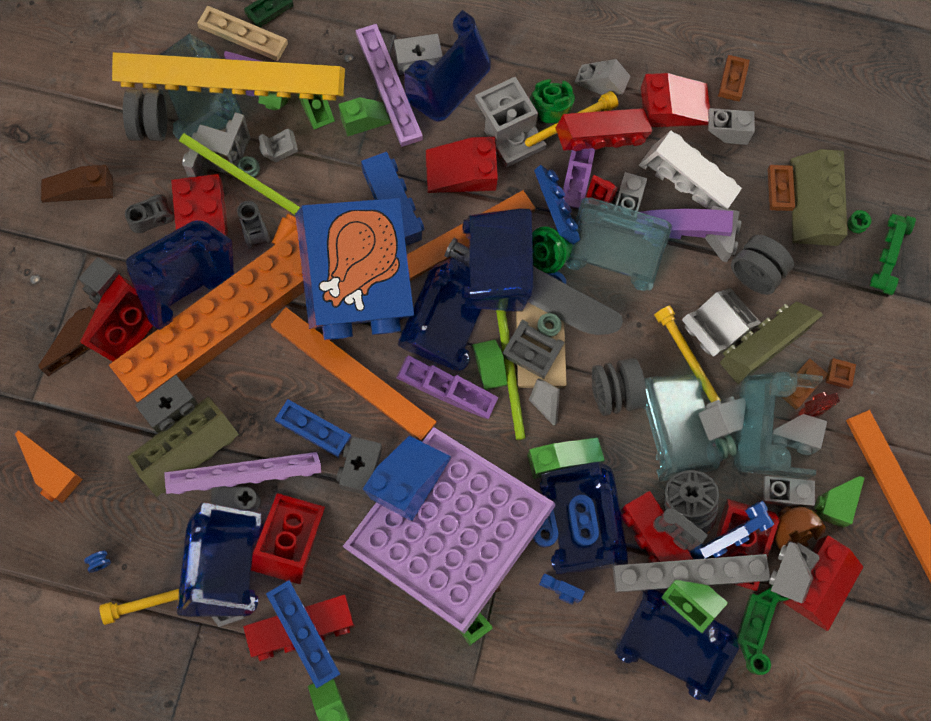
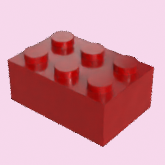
(200, 200)

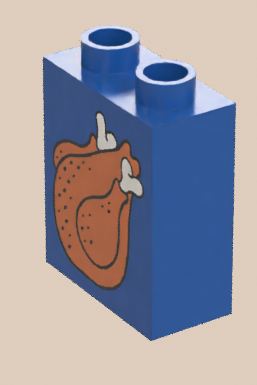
(354, 266)

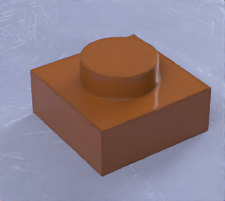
(841, 373)

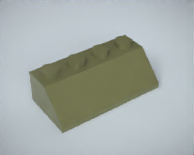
(819, 198)
(769, 340)
(183, 446)

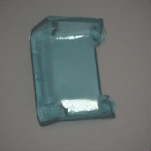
(199, 107)
(620, 241)
(676, 426)

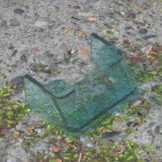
(754, 440)

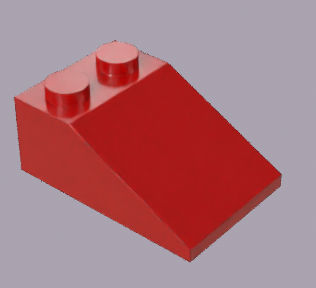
(674, 100)
(462, 166)
(117, 321)
(287, 538)
(759, 542)

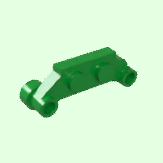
(894, 236)
(755, 627)

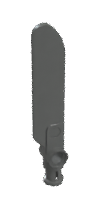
(559, 299)

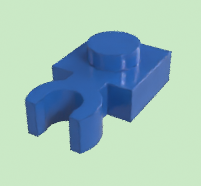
(566, 591)

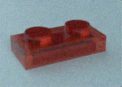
(820, 404)

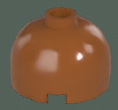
(798, 526)

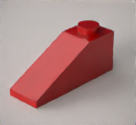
(602, 190)

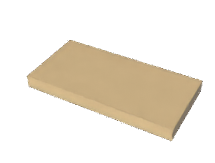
(557, 372)

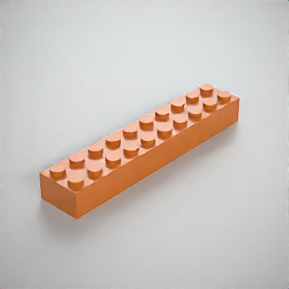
(214, 321)

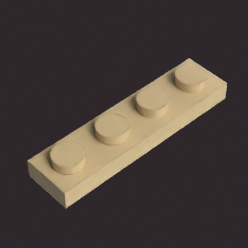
(242, 33)

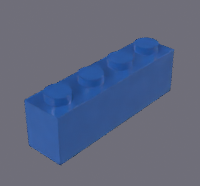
(385, 184)

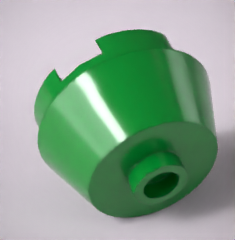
(552, 100)
(549, 249)

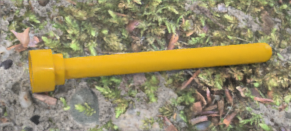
(606, 103)
(667, 318)
(110, 612)

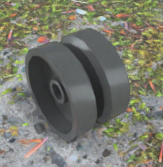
(145, 114)
(762, 264)

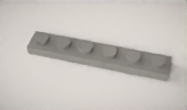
(701, 571)

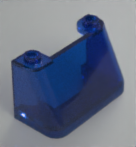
(443, 87)
(499, 260)
(178, 266)
(441, 318)
(599, 484)
(218, 562)
(675, 646)

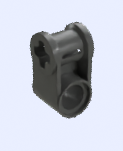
(150, 214)
(253, 227)
(234, 497)

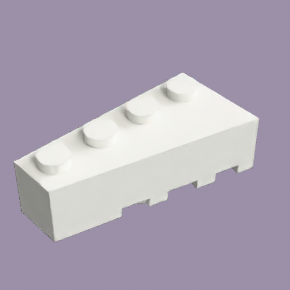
(690, 172)

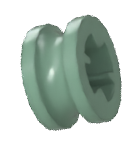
(727, 446)

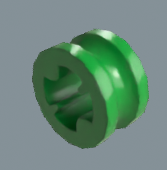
(865, 221)

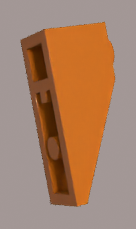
(47, 471)

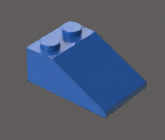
(406, 477)

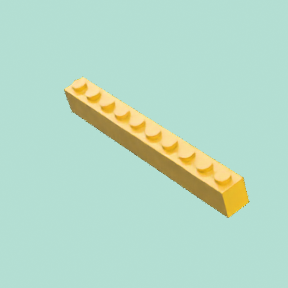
(229, 75)

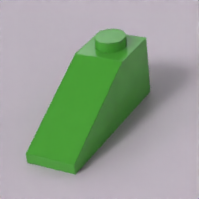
(564, 455)

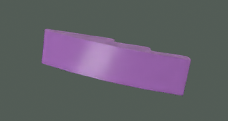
(578, 176)
(695, 221)
(447, 387)

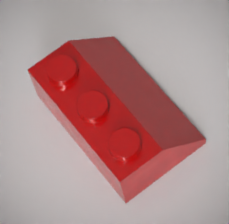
(831, 582)

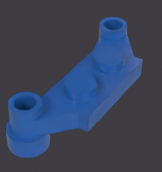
(758, 519)

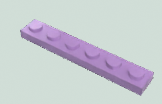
(389, 85)
(242, 472)

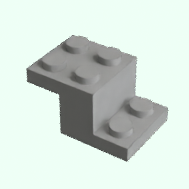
(510, 120)
(228, 145)
(720, 322)

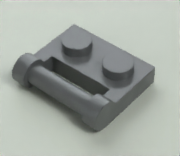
(528, 354)
(684, 532)

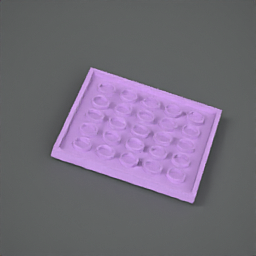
(460, 537)

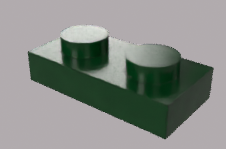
(264, 11)

